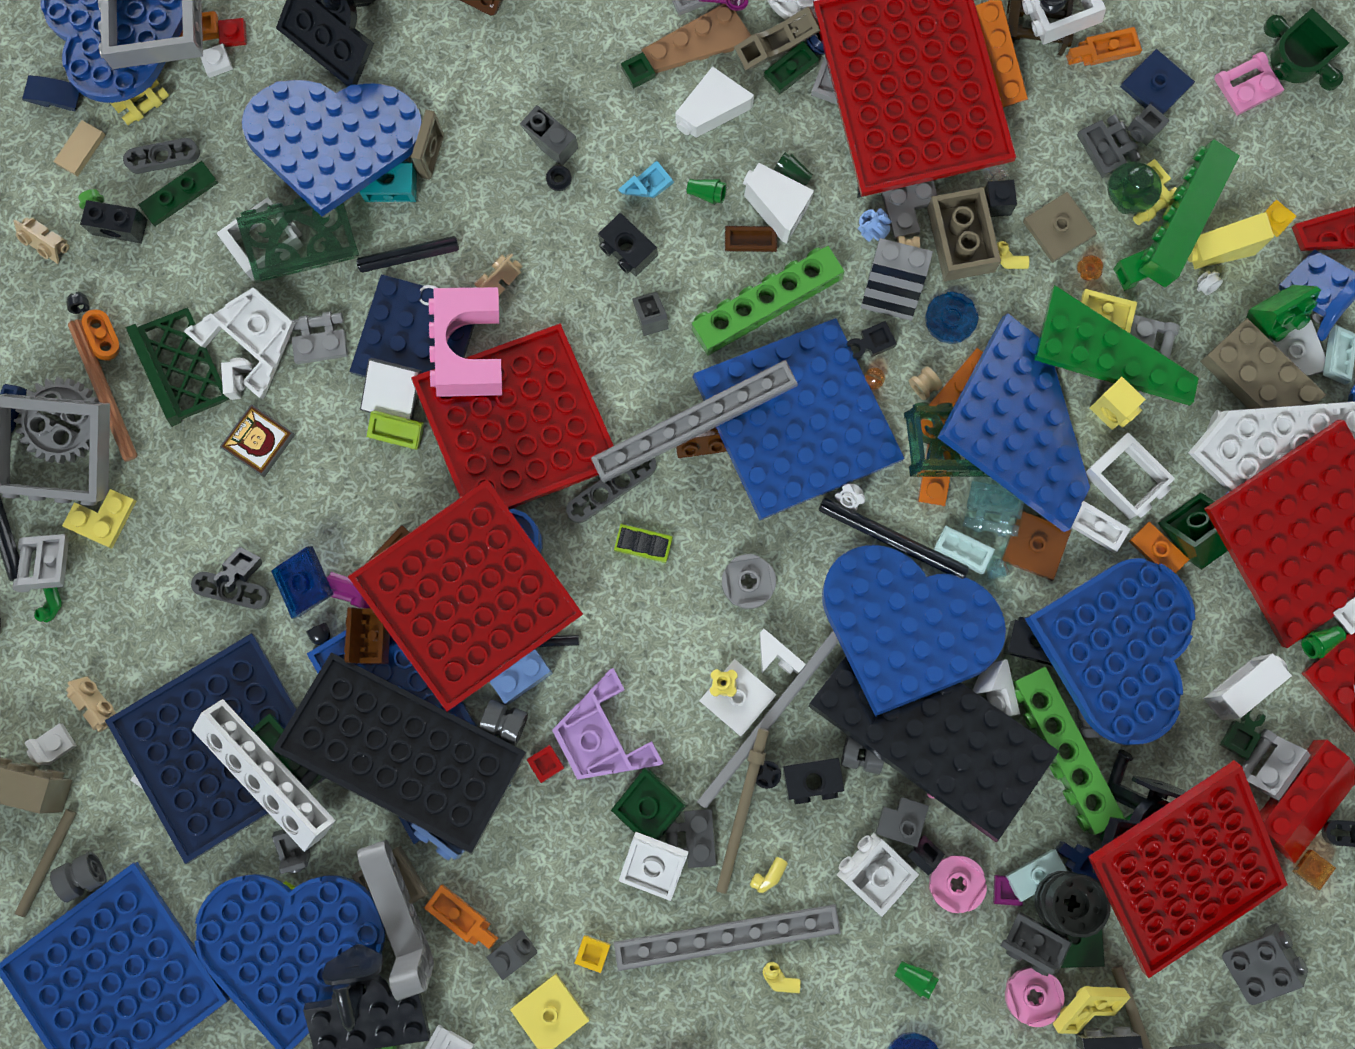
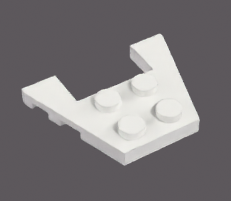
(255, 326)

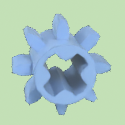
(874, 224)

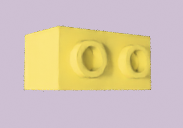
(1118, 404)

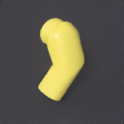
(1009, 261)
(772, 878)
(778, 981)

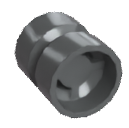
(504, 722)
(851, 759)
(72, 879)

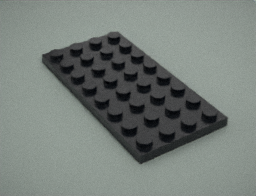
(946, 745)
(400, 752)

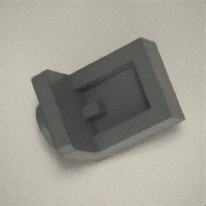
(1147, 125)
(291, 855)
(512, 955)

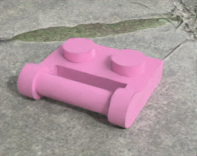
(1253, 90)

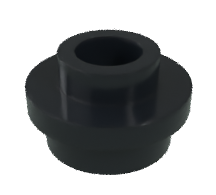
(558, 171)

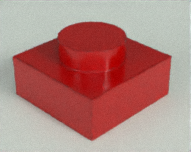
(232, 32)
(545, 763)

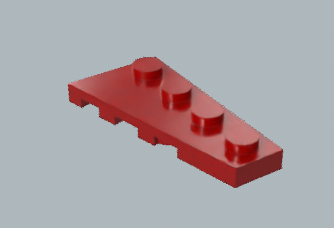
(1327, 232)

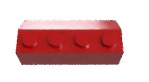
(1309, 799)

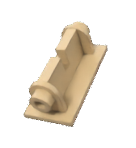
(32, 233)
(503, 270)
(85, 694)

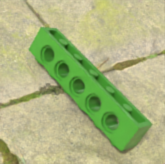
(818, 259)
(1080, 756)

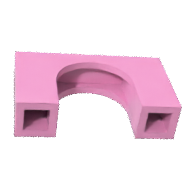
(452, 373)

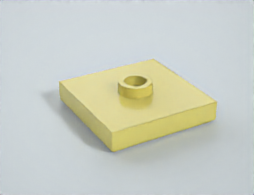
(550, 1014)

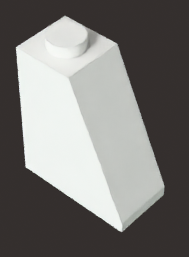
(712, 104)
(777, 199)

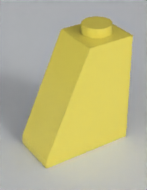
(1232, 241)

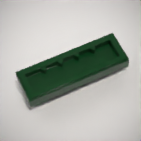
(178, 193)

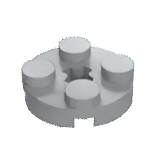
(757, 569)

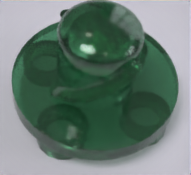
(1134, 188)

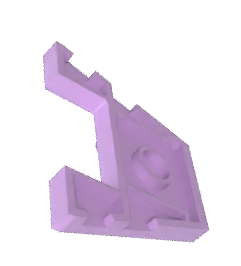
(591, 741)

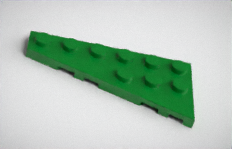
(1092, 345)

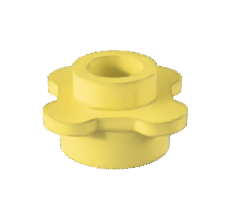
(729, 688)

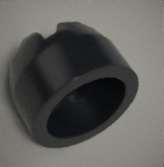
(76, 300)
(319, 634)

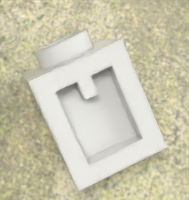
(231, 376)
(50, 745)

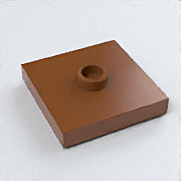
(1037, 547)

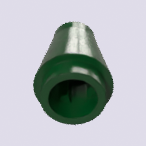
(793, 169)

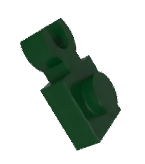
(1241, 736)

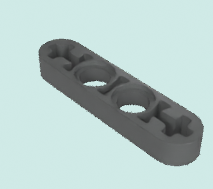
(614, 493)

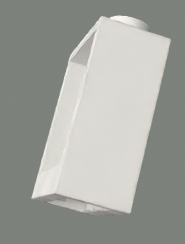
(1047, 32)
(231, 233)
(1145, 461)
(1248, 686)

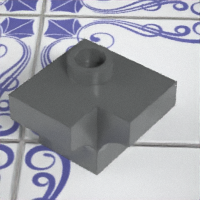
(904, 822)

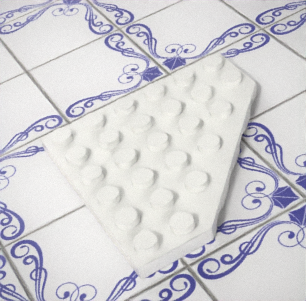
(1252, 439)

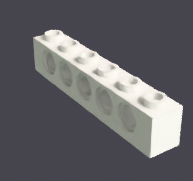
(263, 775)

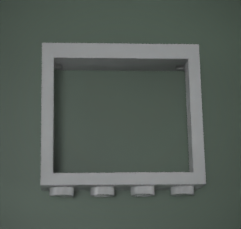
(155, 51)
(98, 451)

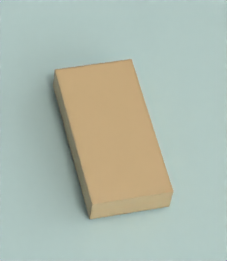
(79, 148)

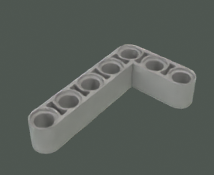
(412, 963)

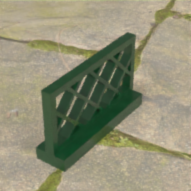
(155, 372)

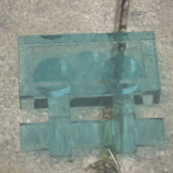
(994, 500)

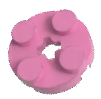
(973, 880)
(1048, 1005)

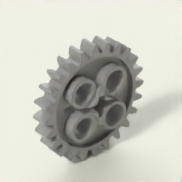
(48, 442)

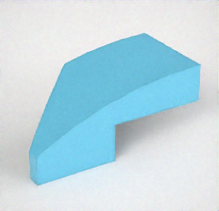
(649, 183)

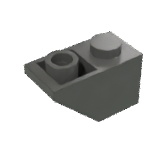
(550, 135)

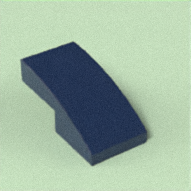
(51, 91)

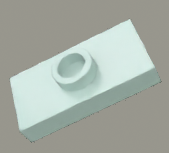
(1340, 355)
(964, 549)
(1027, 877)

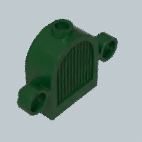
(1305, 49)

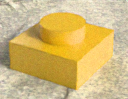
(1279, 217)
(592, 953)

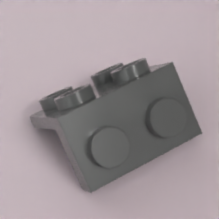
(1266, 966)

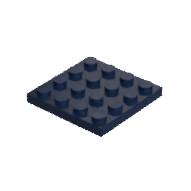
(400, 328)

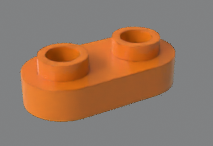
(100, 336)

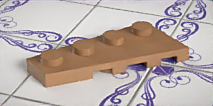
(703, 37)

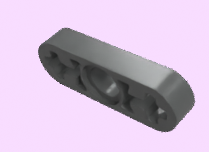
(153, 149)
(247, 602)

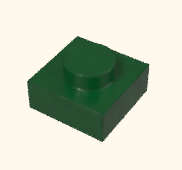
(638, 70)

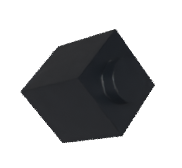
(1001, 197)

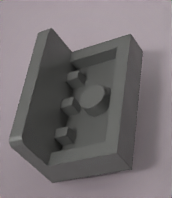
(1036, 945)

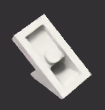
(772, 648)
(998, 687)

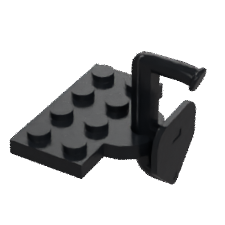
(328, 34)
(1141, 804)
(362, 1015)

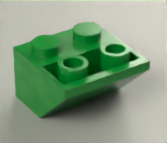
(1284, 311)

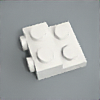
(876, 873)

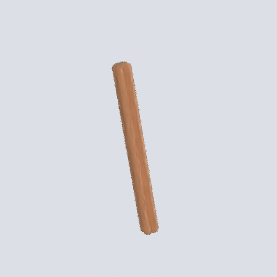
(102, 390)

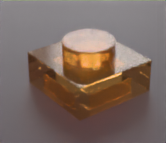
(1314, 869)

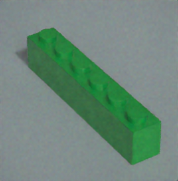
(1189, 213)

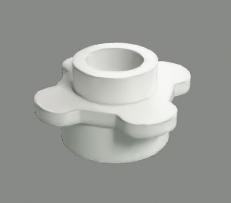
(850, 496)

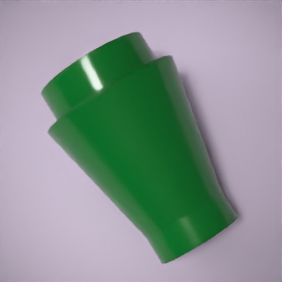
(707, 189)
(1322, 642)
(917, 979)

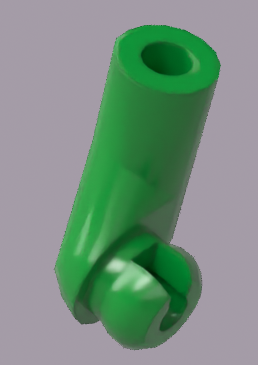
(51, 607)

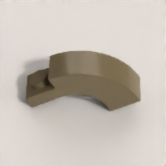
(777, 40)

